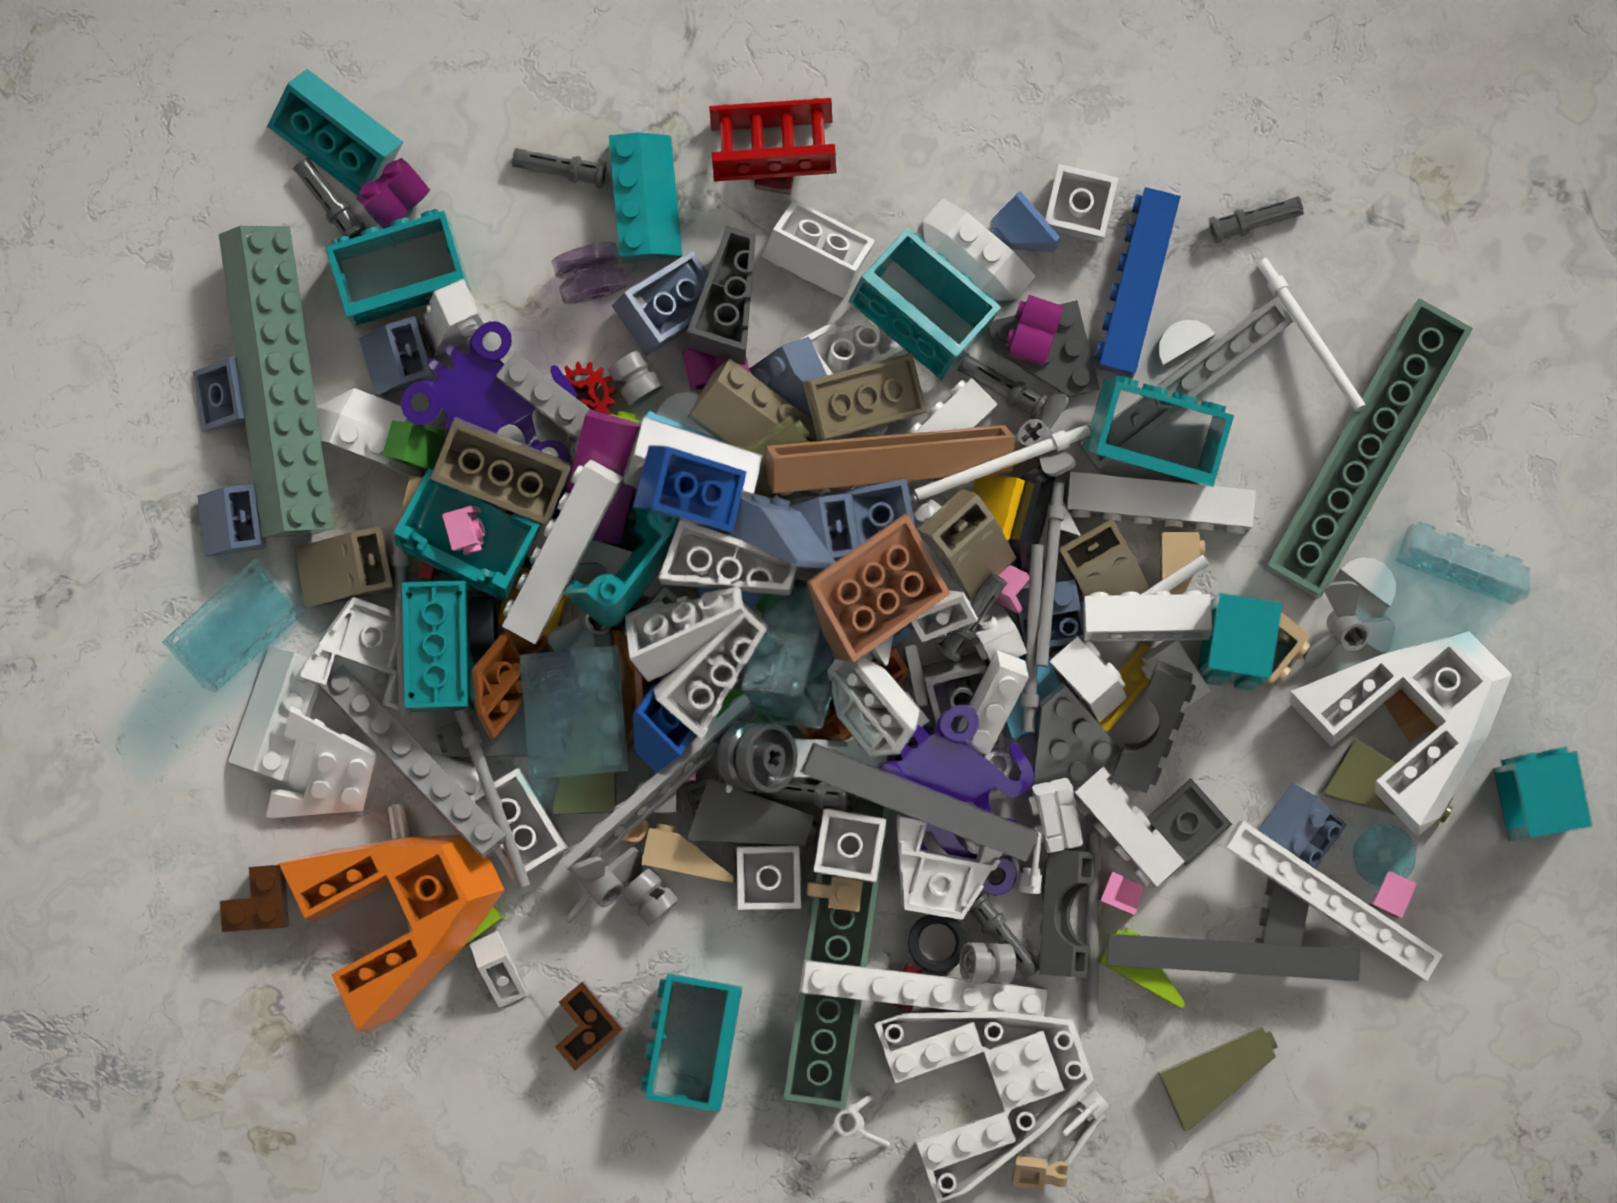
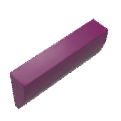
(608, 443)

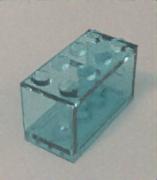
(234, 625)
(790, 662)

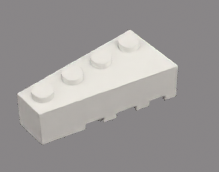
(450, 317)
(721, 562)
(702, 682)
(1127, 828)

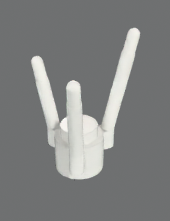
(1031, 878)
(1091, 1108)
(852, 1123)

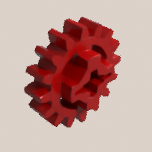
(591, 383)

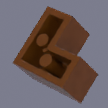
(266, 906)
(595, 1026)

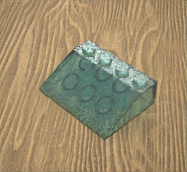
(1465, 564)
(573, 712)

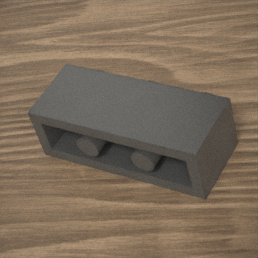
(1283, 918)

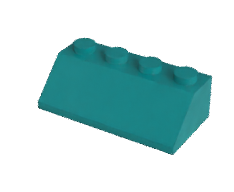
(333, 132)
(645, 196)

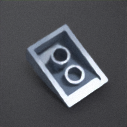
(663, 303)
(787, 369)
(780, 532)

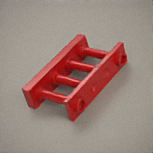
(778, 161)

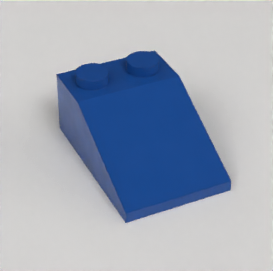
(690, 488)

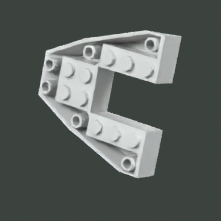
(1454, 686)
(1034, 1067)

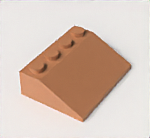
(876, 590)

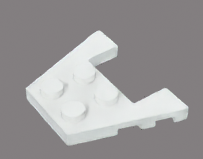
(362, 636)
(336, 776)
(935, 880)

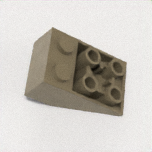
(967, 541)
(1103, 562)
(345, 567)

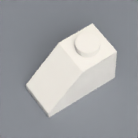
(945, 617)
(498, 969)

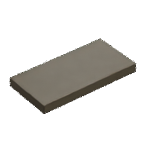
(865, 397)

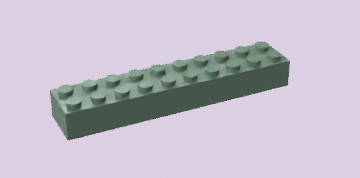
(276, 381)
(1368, 448)
(829, 1024)

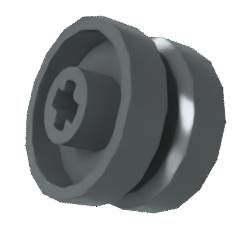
(757, 757)

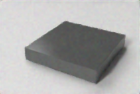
(1189, 821)

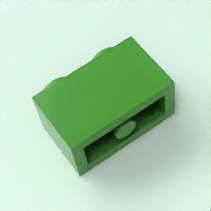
(414, 444)

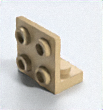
(1293, 634)

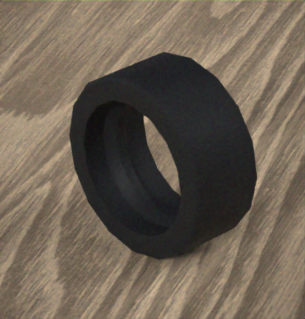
(482, 625)
(913, 942)

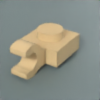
(841, 893)
(1034, 1173)

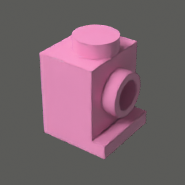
(465, 529)

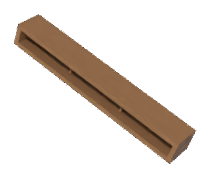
(883, 458)

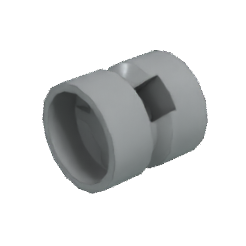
(635, 378)
(649, 896)
(987, 963)

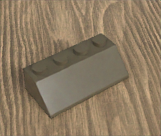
(741, 407)
(501, 471)

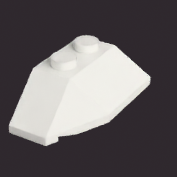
(976, 252)
(360, 426)
(872, 706)

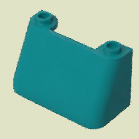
(505, 545)
(612, 597)

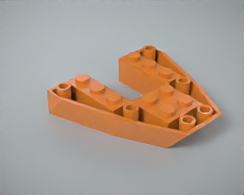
(441, 891)

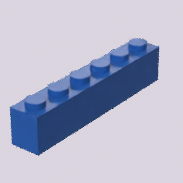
(1138, 282)

